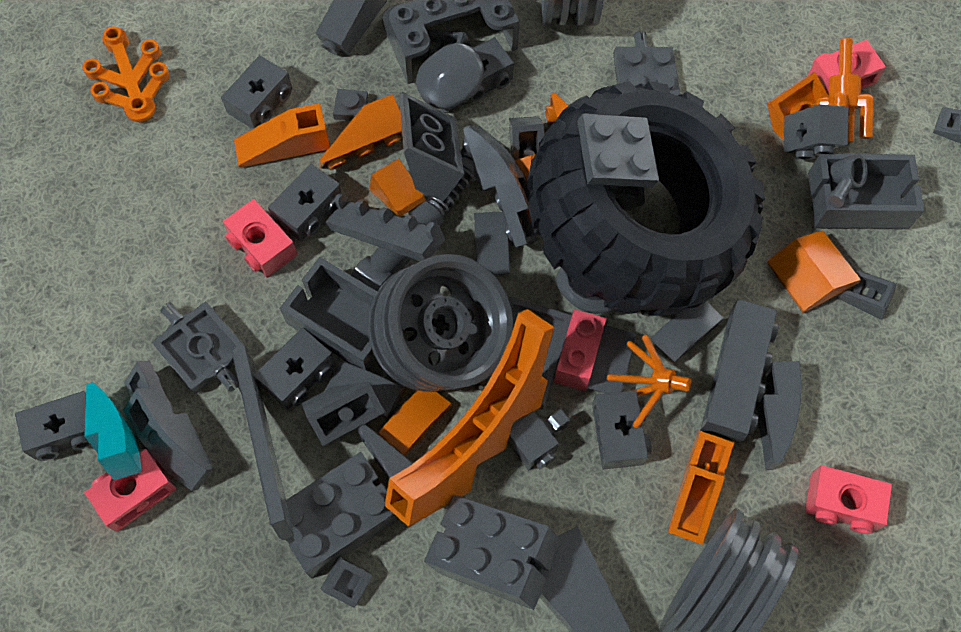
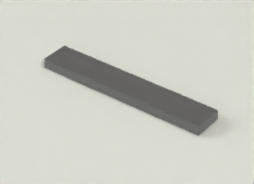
(262, 445)

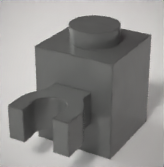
(535, 439)

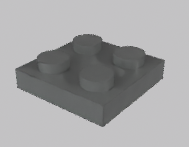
(617, 150)

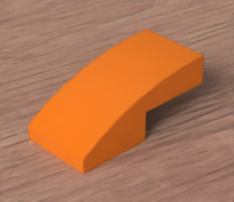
(413, 420)

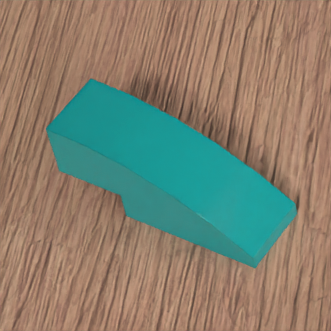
(110, 435)

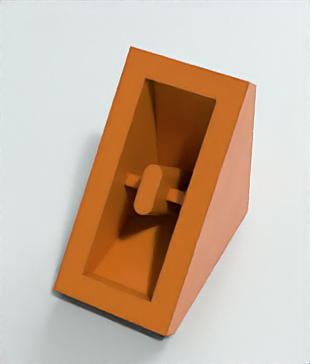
(396, 188)

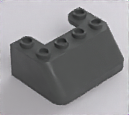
(407, 23)

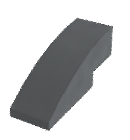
(779, 410)

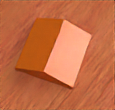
(796, 98)
(812, 270)

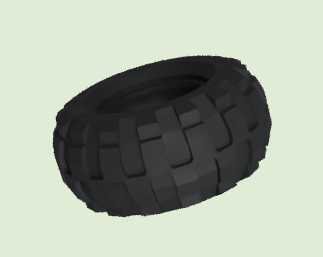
(613, 253)

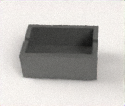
(877, 201)
(334, 313)
(337, 514)
(493, 551)

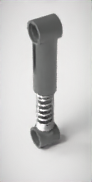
(384, 263)

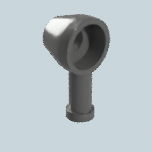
(848, 174)

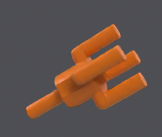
(846, 91)

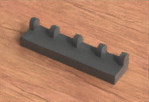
(385, 229)

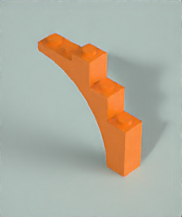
(482, 432)

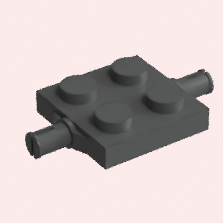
(646, 64)
(198, 346)

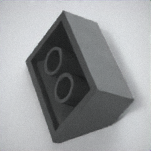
(430, 147)

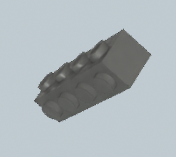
(739, 372)

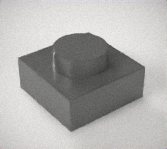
(349, 103)
(346, 581)

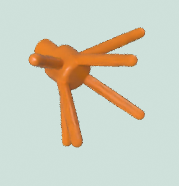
(662, 379)

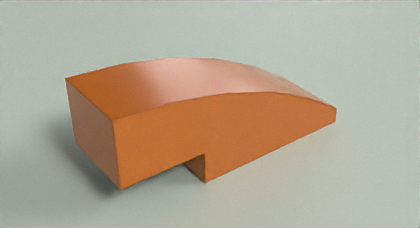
(700, 487)

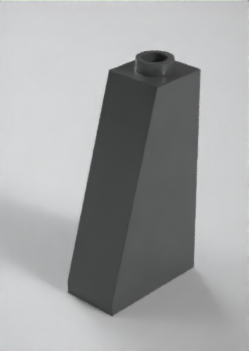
(347, 23)
(578, 589)

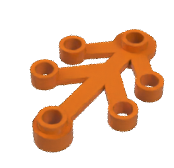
(129, 78)

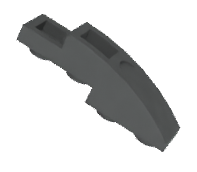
(499, 170)
(164, 434)

